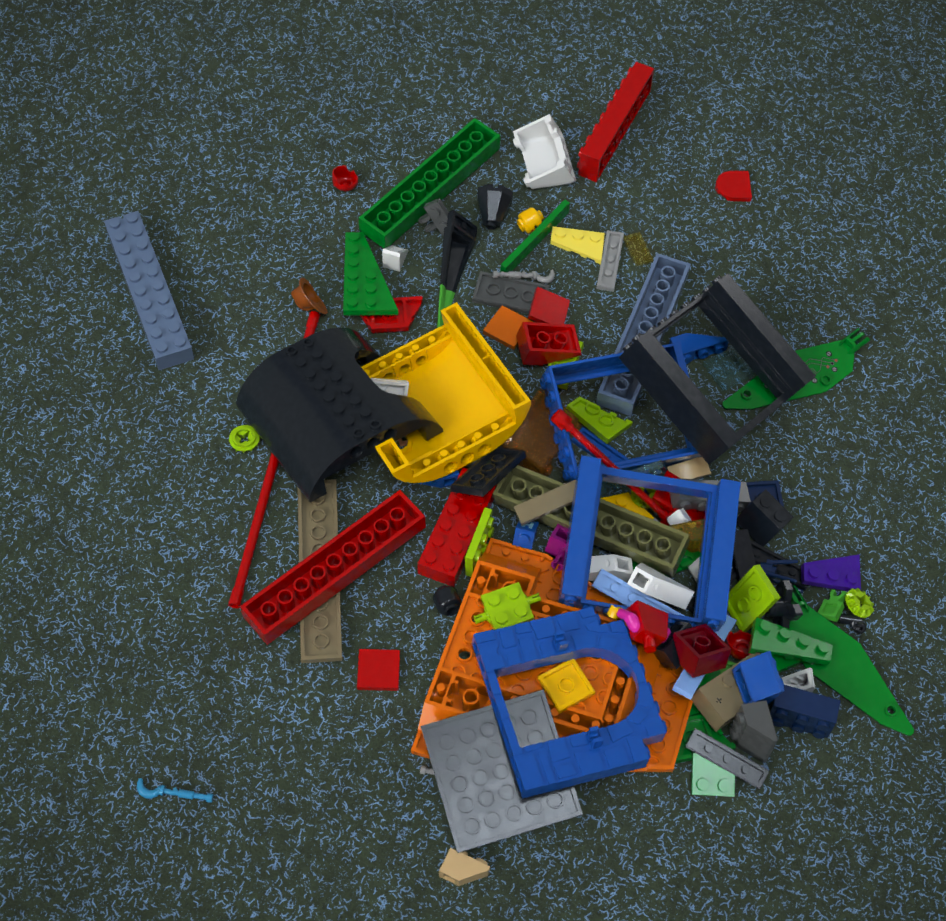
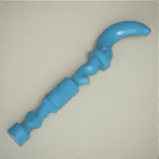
(161, 790)

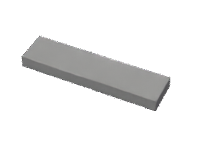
(610, 261)

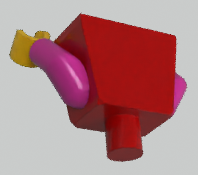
(645, 624)

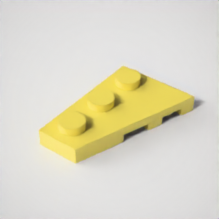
(583, 242)

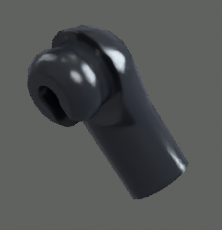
(854, 622)

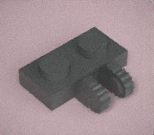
(437, 213)

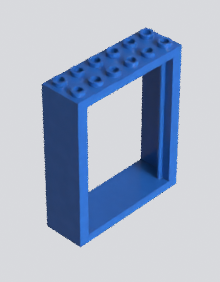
(596, 368)

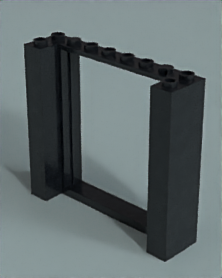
(749, 335)

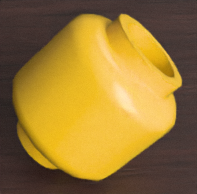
(529, 220)

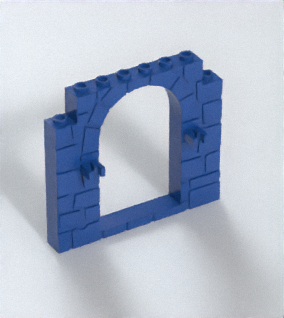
(585, 754)

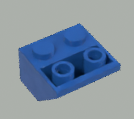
(758, 679)

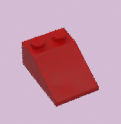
(547, 342)

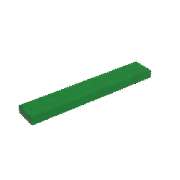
(535, 237)

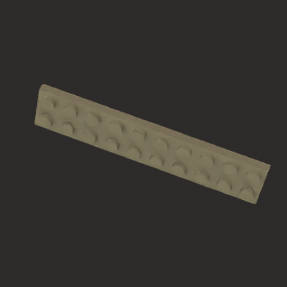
(321, 628)

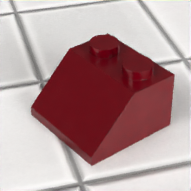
(701, 650)

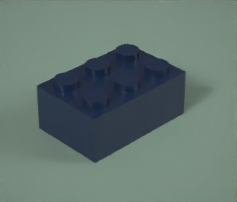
(805, 712)

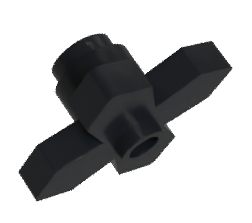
(784, 609)

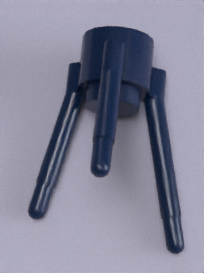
(770, 570)

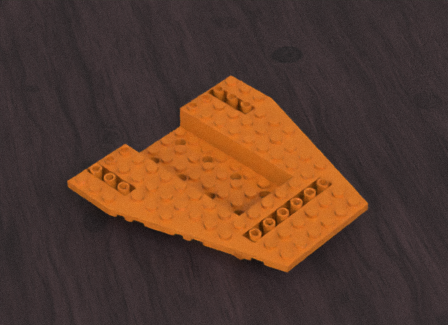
(461, 688)

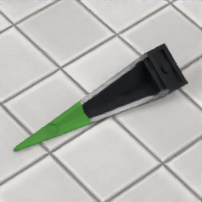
(457, 245)

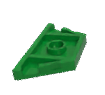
(701, 724)

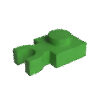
(833, 608)

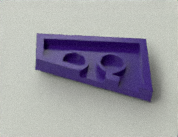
(833, 573)

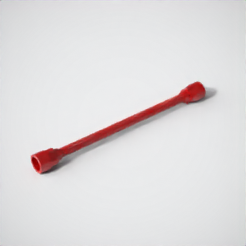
(563, 421)

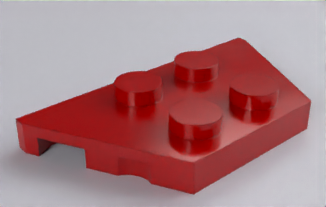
(407, 311)

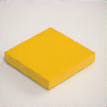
(566, 685)

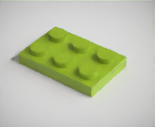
(478, 544)
(751, 598)

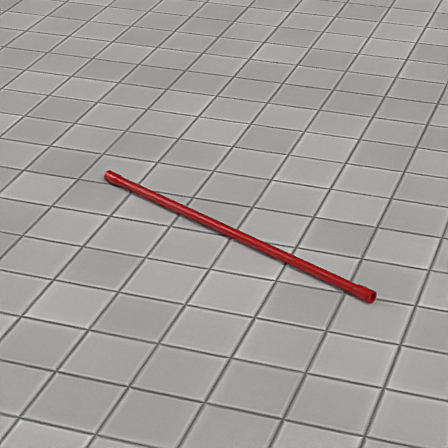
(238, 589)

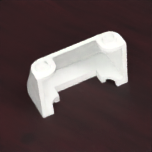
(544, 154)

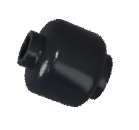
(447, 600)

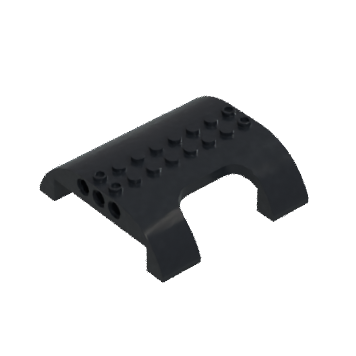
(324, 409)

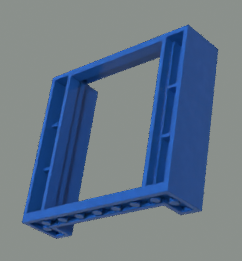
(716, 545)

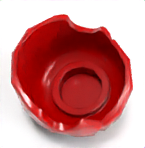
(344, 179)
(739, 644)

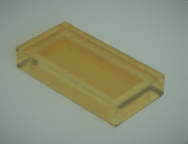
(638, 249)

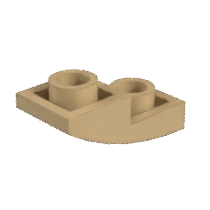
(691, 469)

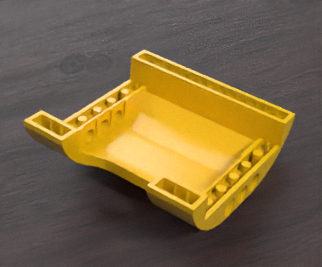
(462, 389)

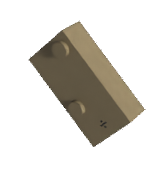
(720, 698)

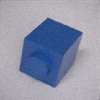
(525, 534)

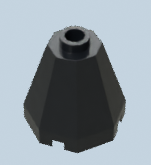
(494, 204)

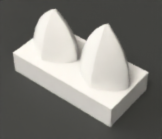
(397, 387)

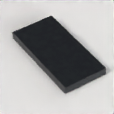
(488, 471)

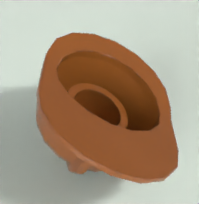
(306, 297)

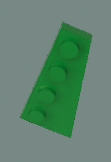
(788, 643)

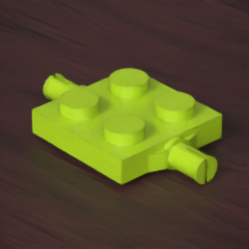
(506, 607)

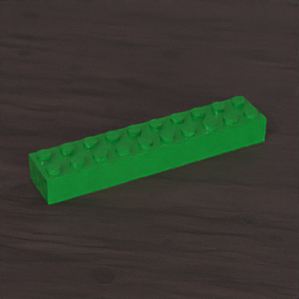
(429, 181)

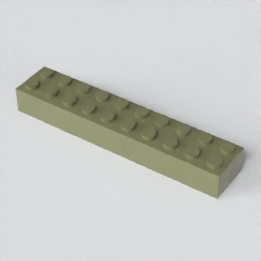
(616, 527)

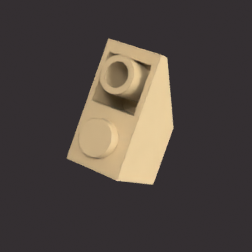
(462, 869)

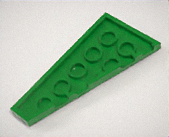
(363, 282)

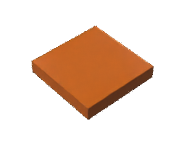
(505, 326)

